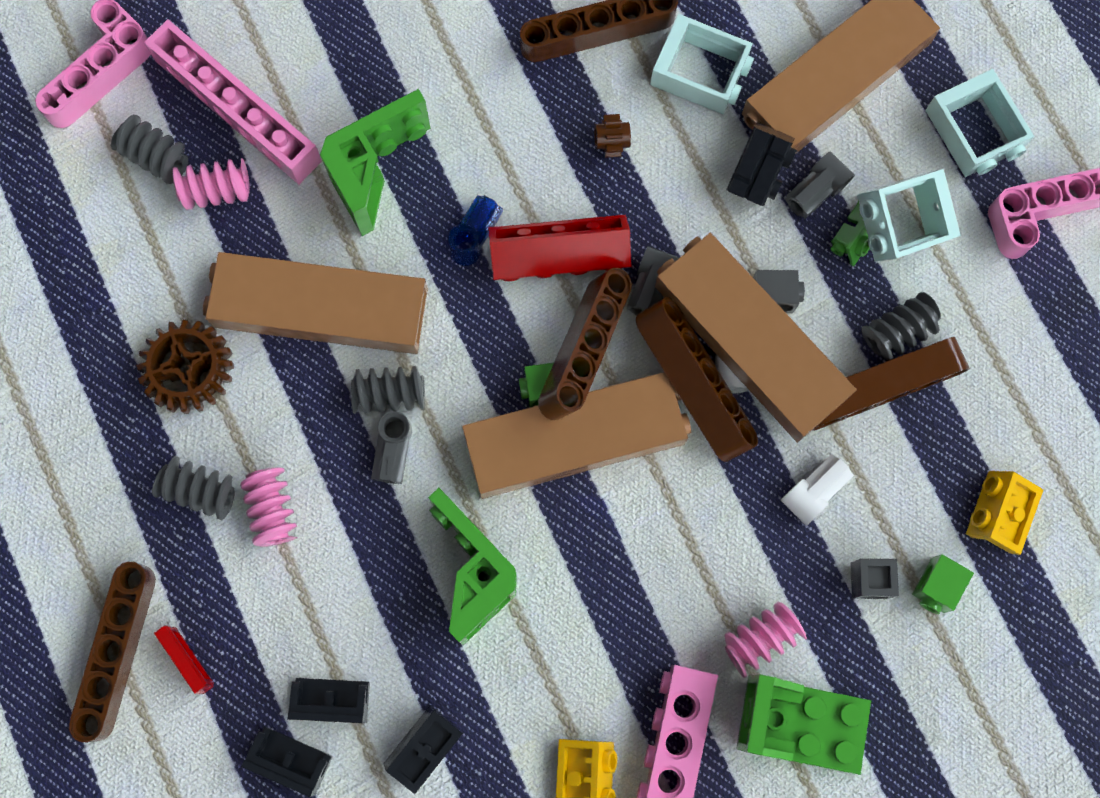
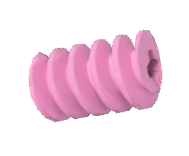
(212, 185)
(267, 507)
(763, 637)

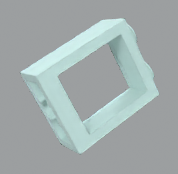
(711, 40)
(1001, 107)
(938, 224)

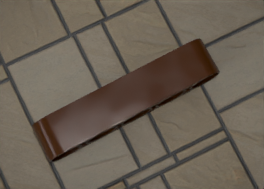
(586, 35)
(585, 344)
(900, 378)
(696, 379)
(99, 664)

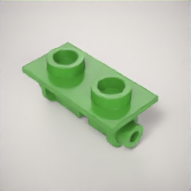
(852, 239)

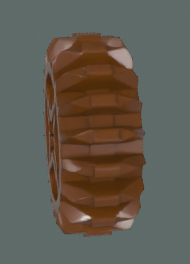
(174, 341)

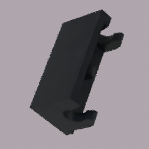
(329, 700)
(422, 749)
(287, 761)

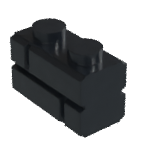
(761, 163)

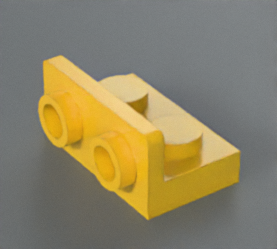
(1005, 510)
(585, 769)

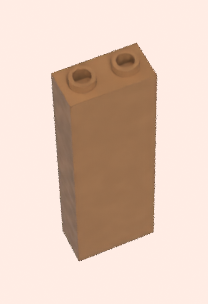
(841, 69)
(316, 302)
(753, 336)
(608, 429)

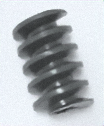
(149, 148)
(902, 326)
(387, 389)
(194, 489)

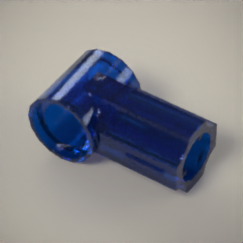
(474, 229)

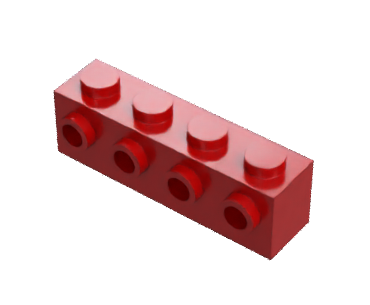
(560, 247)

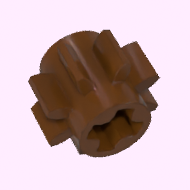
(612, 135)

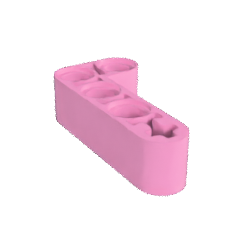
(88, 68)
(1029, 211)

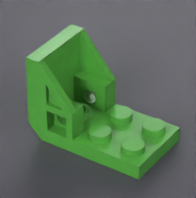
(353, 153)
(474, 600)
(803, 724)

